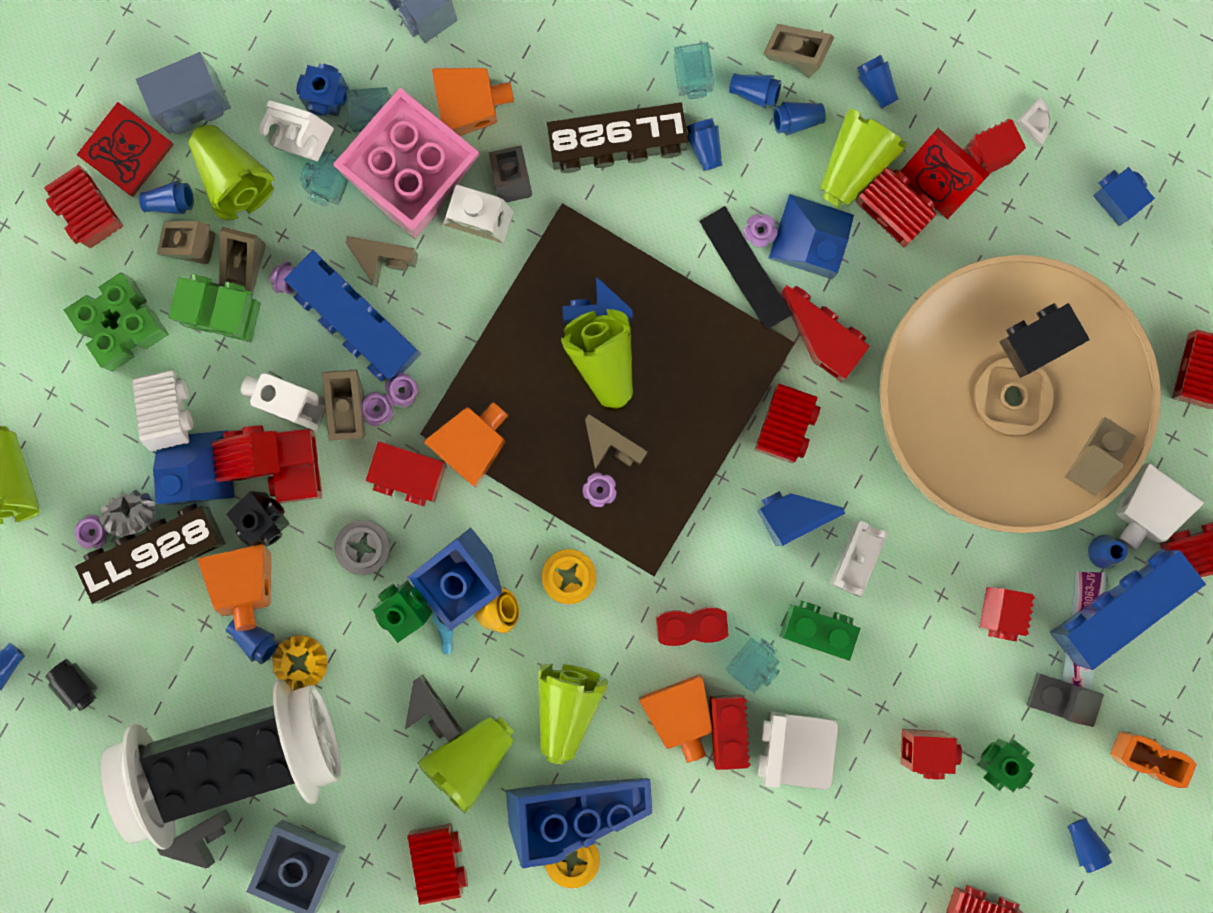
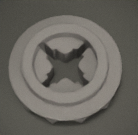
(140, 516)
(348, 556)

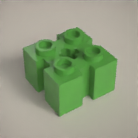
(215, 309)
(136, 324)

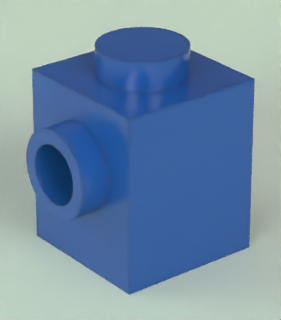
(1123, 195)

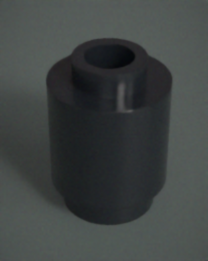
(71, 685)

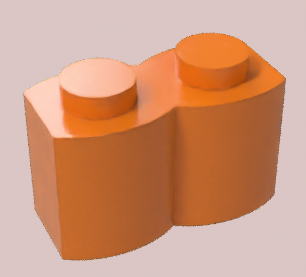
(1155, 760)

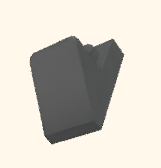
(510, 174)
(1065, 700)
(426, 701)
(190, 845)

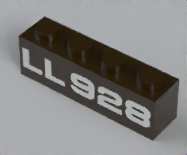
(617, 137)
(149, 554)

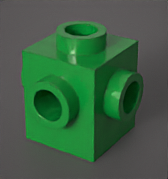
(401, 610)
(996, 757)

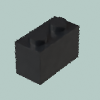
(1043, 340)

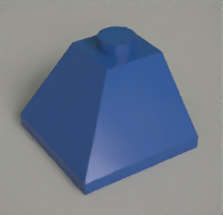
(812, 237)
(187, 472)
(795, 516)
(458, 579)

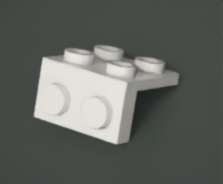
(798, 751)

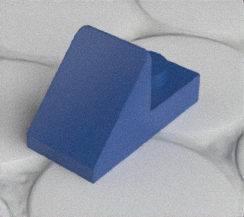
(605, 300)

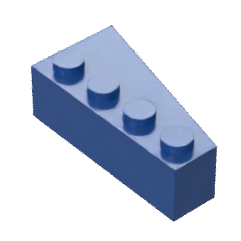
(352, 317)
(1128, 609)

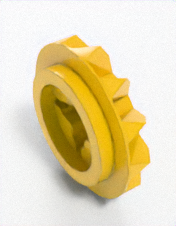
(553, 581)
(315, 661)
(581, 874)

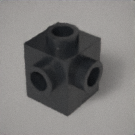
(258, 519)

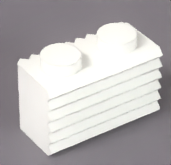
(162, 410)

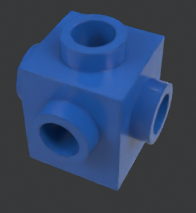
(325, 100)

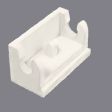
(296, 130)
(858, 558)

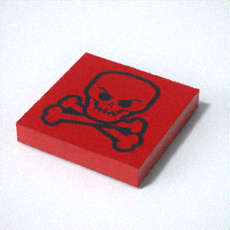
(125, 149)
(944, 173)

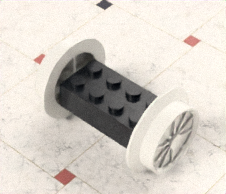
(219, 764)

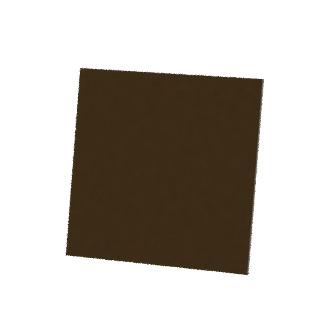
(693, 378)

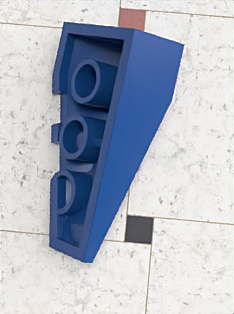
(564, 817)

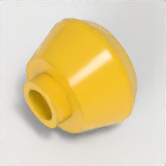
(500, 613)

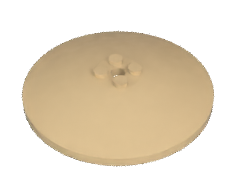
(949, 382)

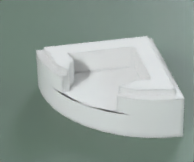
(1035, 122)

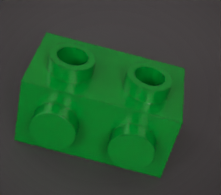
(820, 632)

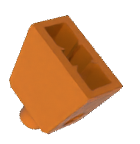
(468, 98)
(470, 442)
(239, 583)
(680, 715)

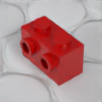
(930, 753)

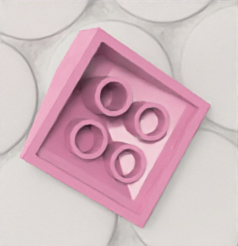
(406, 162)

